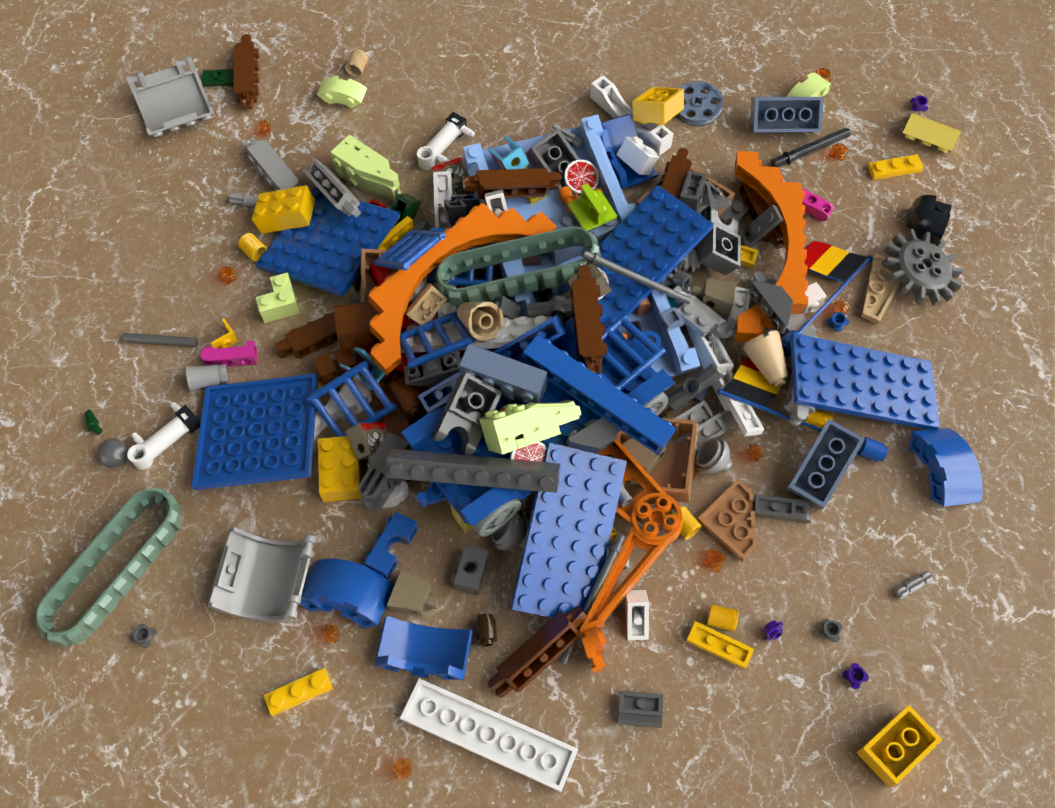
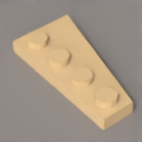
(879, 290)

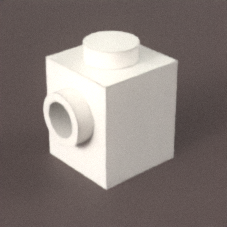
(816, 297)

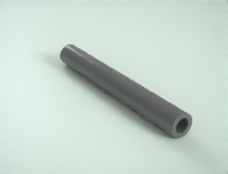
(160, 339)

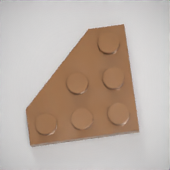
(733, 520)

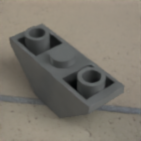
(773, 303)
(434, 371)
(594, 436)

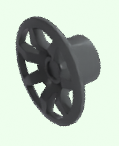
(678, 277)

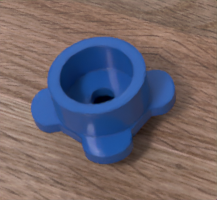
(841, 318)

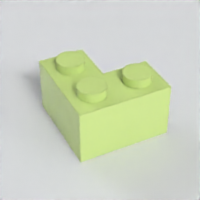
(279, 303)

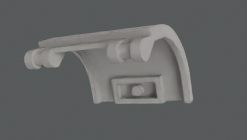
(170, 97)
(261, 577)

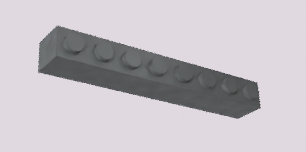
(473, 470)

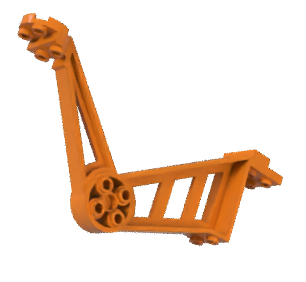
(646, 539)

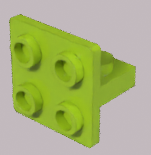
(591, 208)

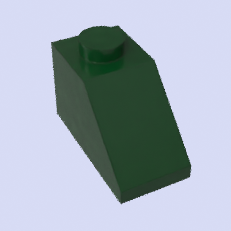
(406, 206)

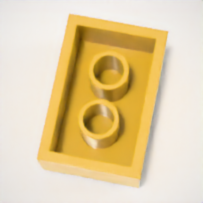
(658, 105)
(283, 209)
(338, 470)
(899, 746)

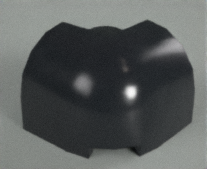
(459, 206)
(929, 216)

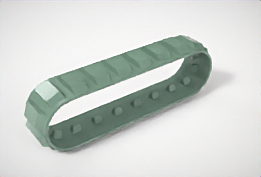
(511, 251)
(91, 557)

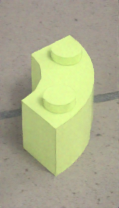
(812, 87)
(341, 91)

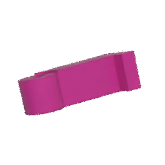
(817, 206)
(231, 356)

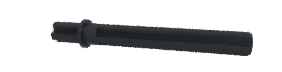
(788, 157)

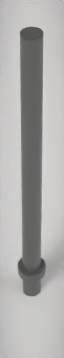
(595, 258)
(615, 548)

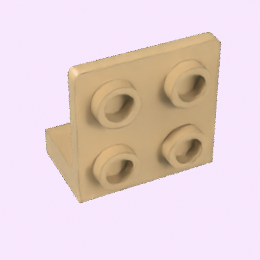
(426, 304)

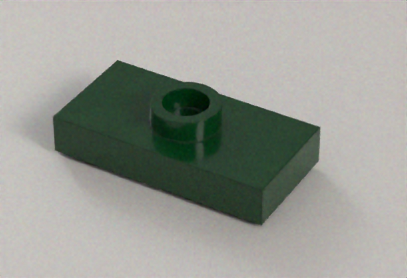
(218, 77)

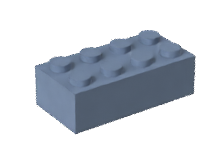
(786, 114)
(569, 220)
(511, 377)
(825, 464)

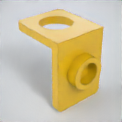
(226, 340)

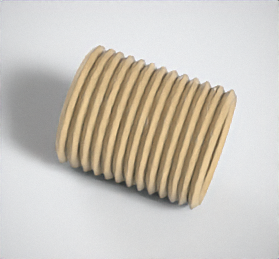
(356, 62)

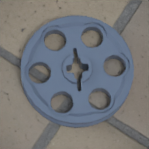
(705, 106)

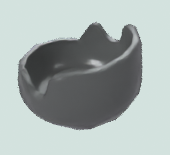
(112, 453)

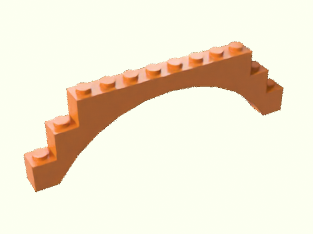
(788, 200)
(393, 296)

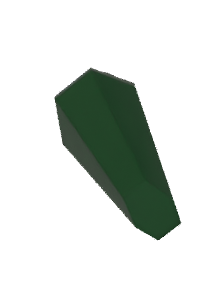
(92, 423)

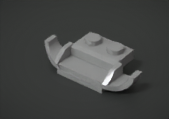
(702, 318)
(708, 424)

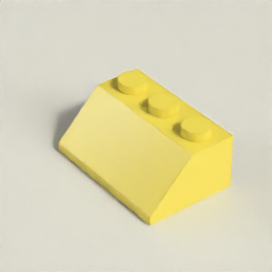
(931, 132)

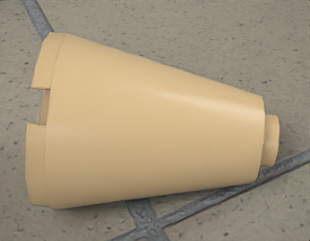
(481, 319)
(768, 357)

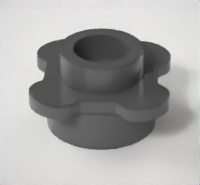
(836, 629)
(139, 631)

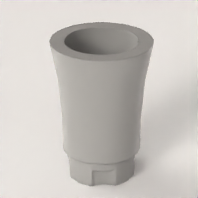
(204, 376)

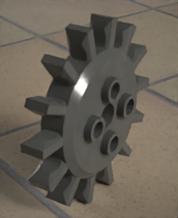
(913, 272)

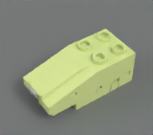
(365, 169)
(525, 424)

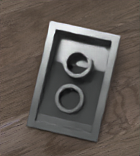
(553, 153)

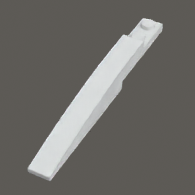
(442, 190)
(712, 352)

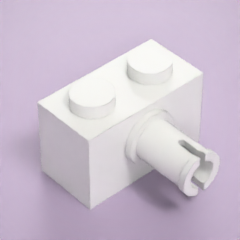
(637, 155)

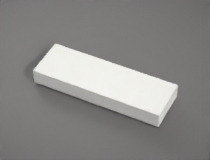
(740, 305)

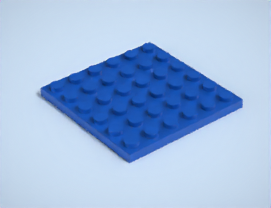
(330, 247)
(256, 432)

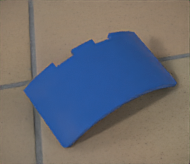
(613, 137)
(952, 464)
(348, 588)
(423, 649)

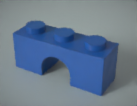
(398, 529)

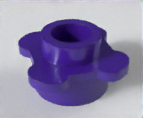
(919, 103)
(773, 630)
(859, 671)

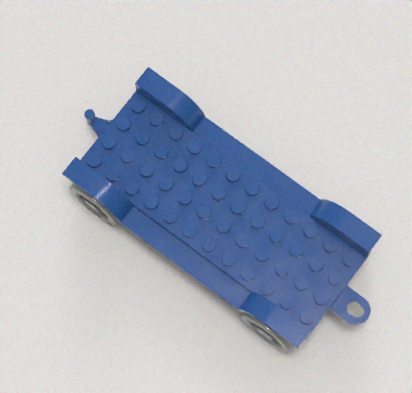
(494, 507)

